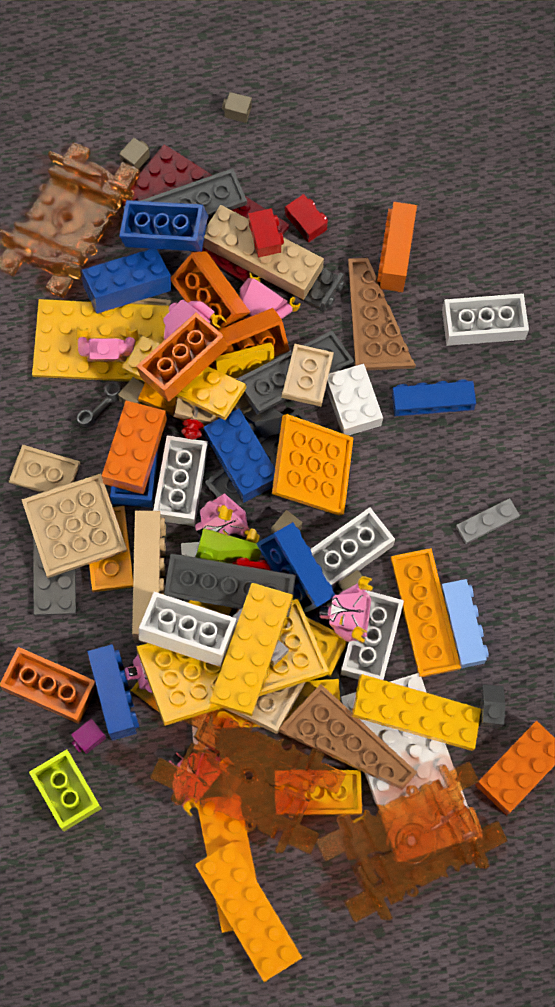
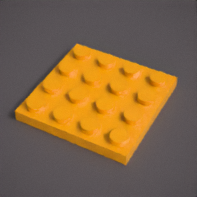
(312, 465)

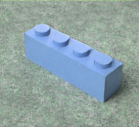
(464, 624)

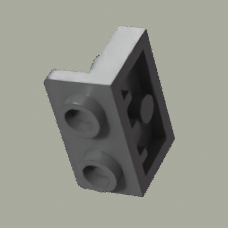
(323, 290)

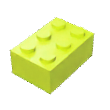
(65, 790)

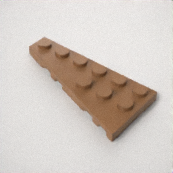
(374, 328)
(331, 729)

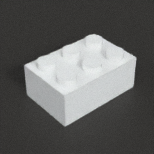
(353, 400)

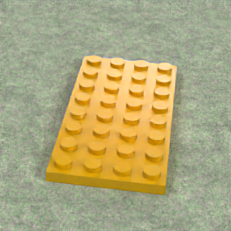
(56, 342)
(185, 684)

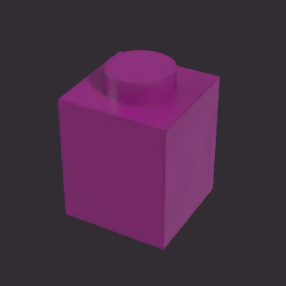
(87, 737)

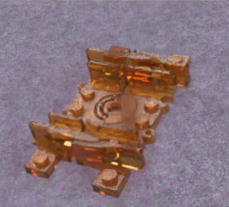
(47, 235)
(254, 798)
(427, 857)

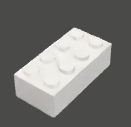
(485, 319)
(181, 480)
(352, 547)
(187, 629)
(373, 654)

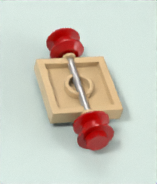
(194, 418)

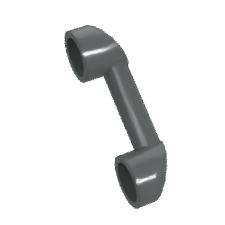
(87, 418)

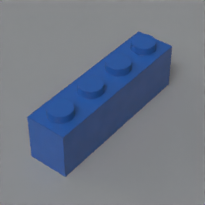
(433, 398)

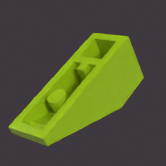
(225, 548)

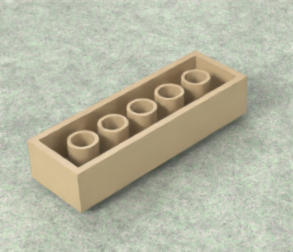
(291, 270)
(148, 563)

